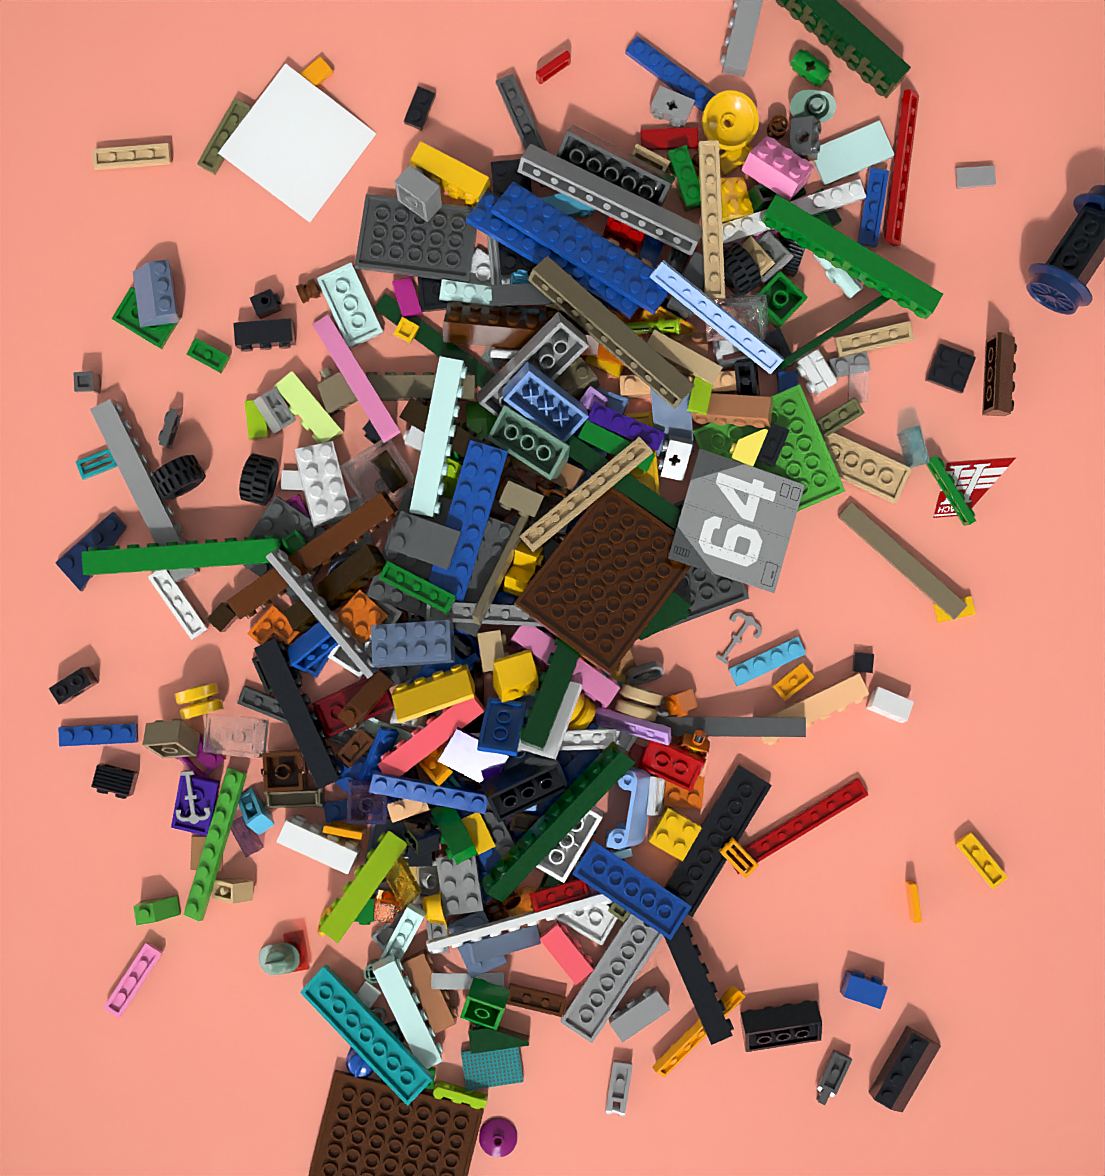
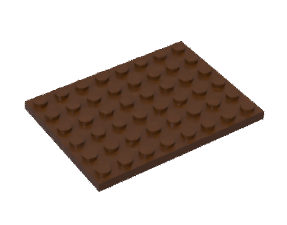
(605, 580)
(377, 1134)

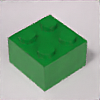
(782, 299)
(485, 1003)

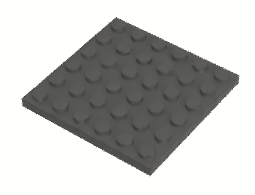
(492, 545)

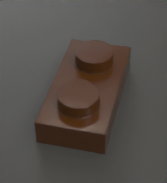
(355, 747)

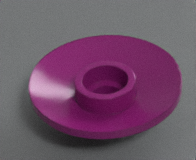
(500, 1129)

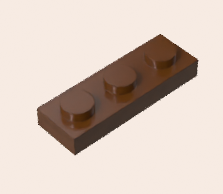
(536, 1000)

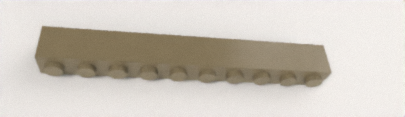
(610, 332)

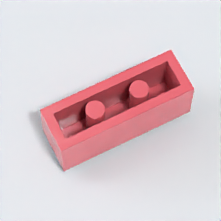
(567, 952)

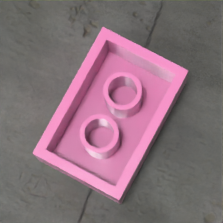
(778, 168)

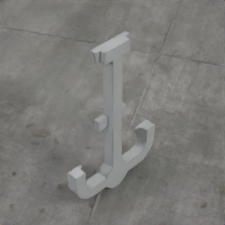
(749, 620)
(194, 817)

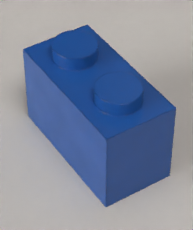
(864, 989)

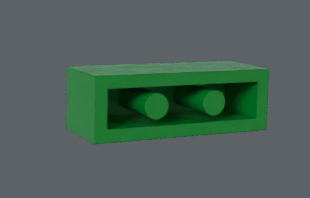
(686, 178)
(453, 833)

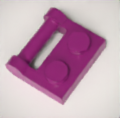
(208, 760)

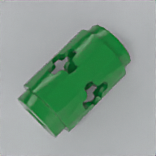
(817, 76)

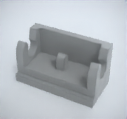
(274, 410)

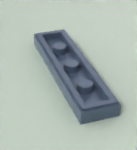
(504, 944)

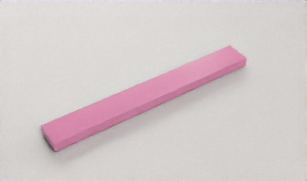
(356, 378)

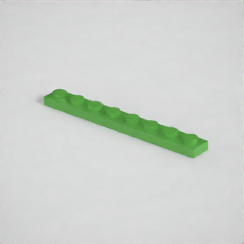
(215, 844)

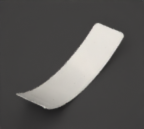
(463, 980)

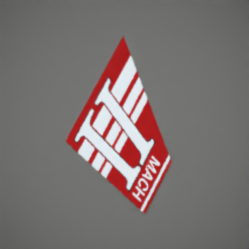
(973, 480)

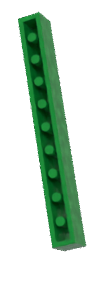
(851, 257)
(178, 556)

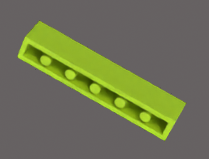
(362, 888)

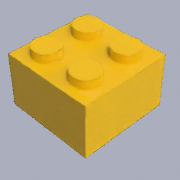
(734, 199)
(674, 833)

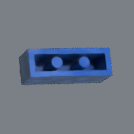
(311, 647)

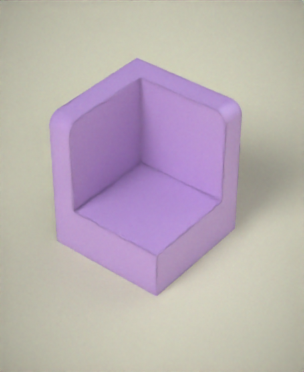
(592, 396)

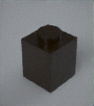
(222, 617)

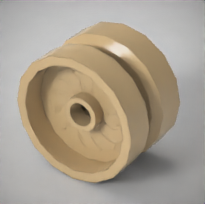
(639, 699)

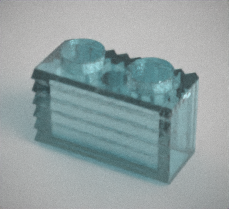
(913, 447)

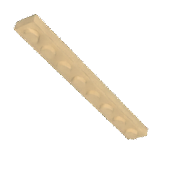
(711, 219)
(586, 494)

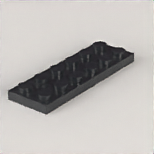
(502, 176)

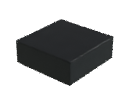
(863, 662)

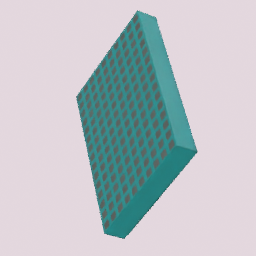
(491, 1068)

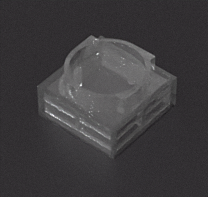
(365, 478)

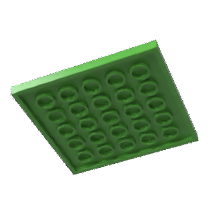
(803, 453)

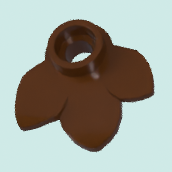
(545, 488)

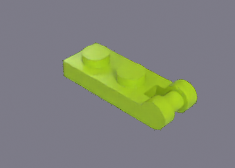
(459, 1094)

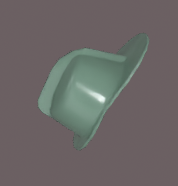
(813, 103)
(279, 958)

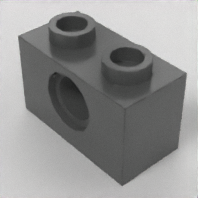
(800, 129)

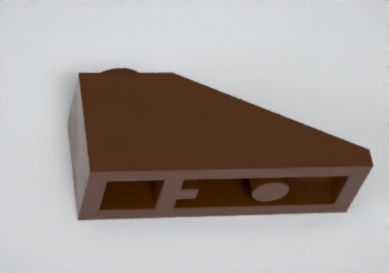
(365, 700)

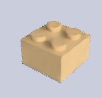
(491, 647)

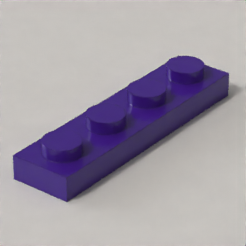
(625, 425)

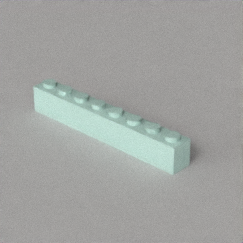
(437, 437)

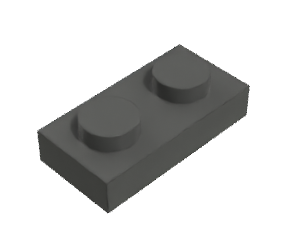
(169, 432)

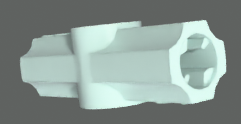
(848, 285)

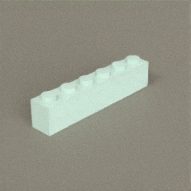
(407, 1012)

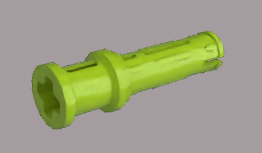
(662, 326)

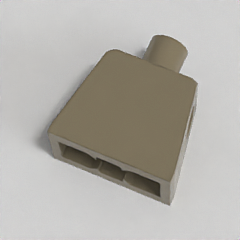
(335, 391)

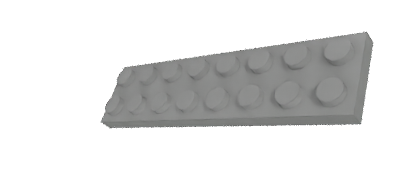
(611, 978)

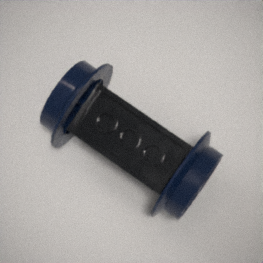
(1063, 278)

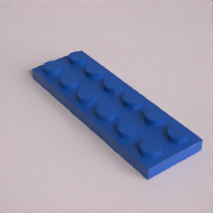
(631, 890)

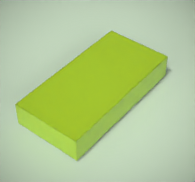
(699, 396)
(256, 423)

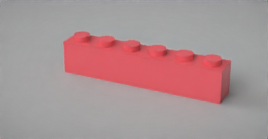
(431, 737)

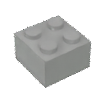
(418, 192)

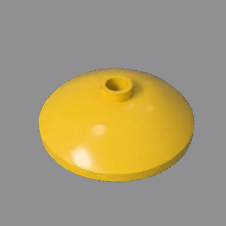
(742, 119)

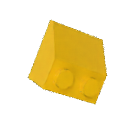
(515, 676)

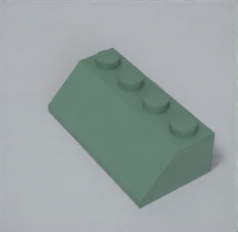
(529, 443)

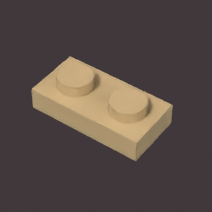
(760, 257)

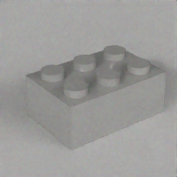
(460, 885)

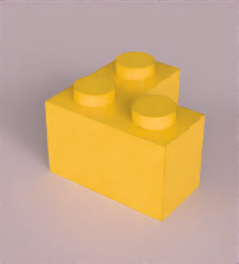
(524, 568)

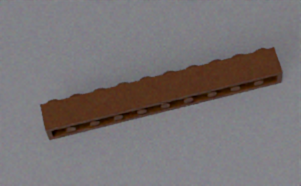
(315, 553)

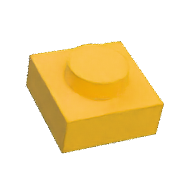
(406, 330)

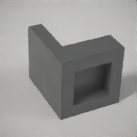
(87, 382)

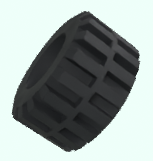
(740, 270)
(178, 477)
(258, 479)

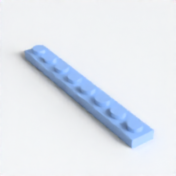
(716, 317)

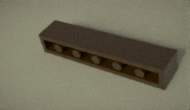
(417, 413)
(338, 585)

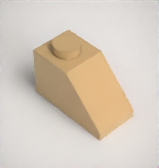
(233, 890)

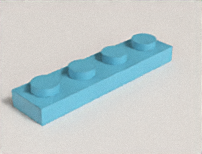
(767, 661)

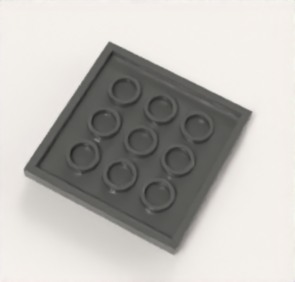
(280, 521)

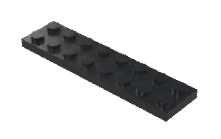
(725, 820)

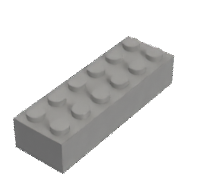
(549, 351)

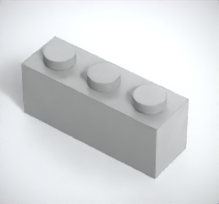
(638, 1013)

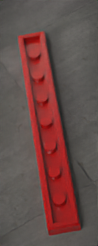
(802, 823)

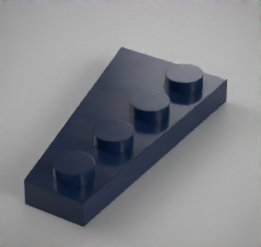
(102, 536)

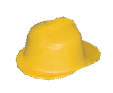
(434, 909)

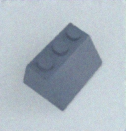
(155, 294)

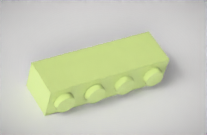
(308, 408)

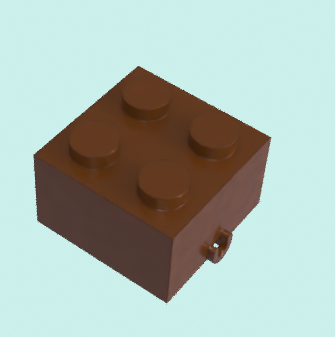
(284, 770)

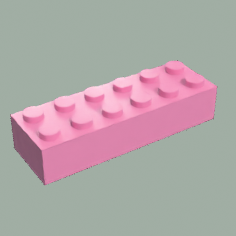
(595, 685)

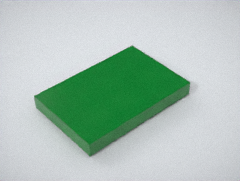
(128, 317)

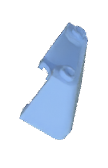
(634, 830)

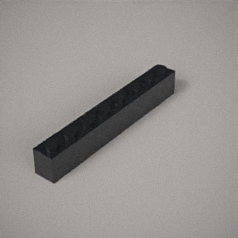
(298, 713)

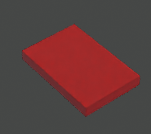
(672, 764)

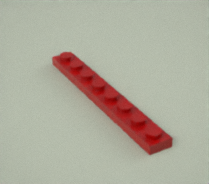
(902, 163)

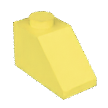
(748, 448)

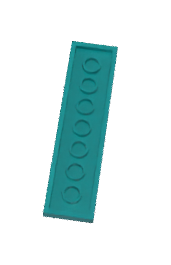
(367, 1034)

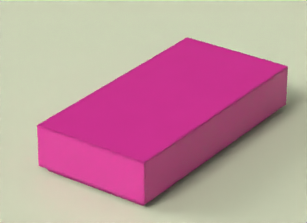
(406, 297)

